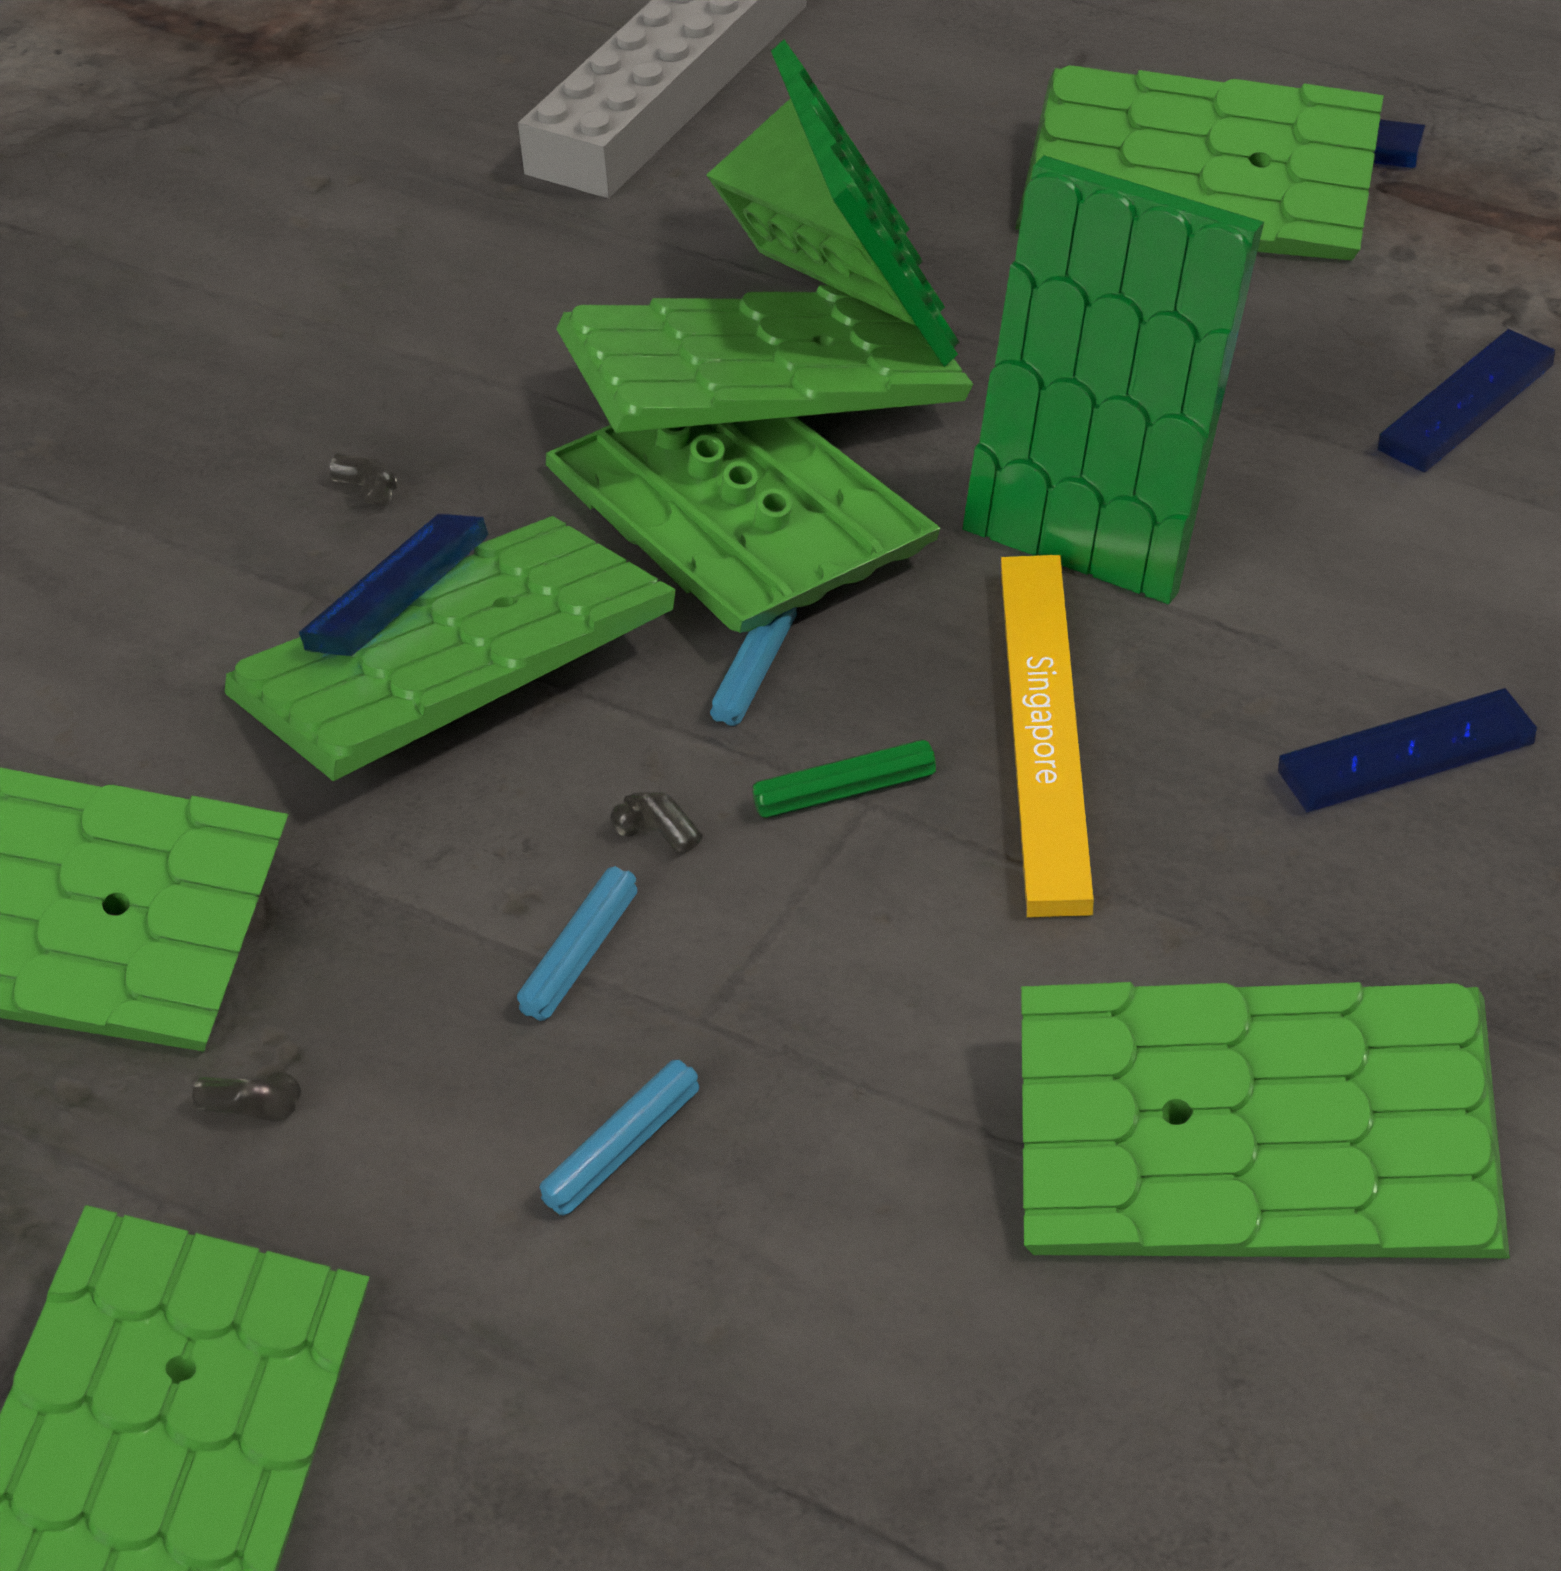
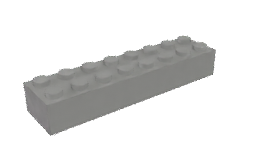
(644, 88)

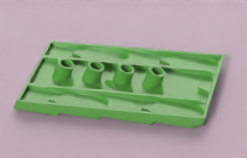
(1236, 145)
(752, 359)
(744, 511)
(467, 640)
(170, 870)
(1260, 1121)
(169, 1402)

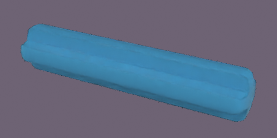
(749, 669)
(577, 943)
(619, 1137)

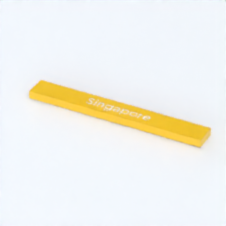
(1045, 739)

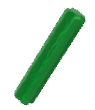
(843, 778)

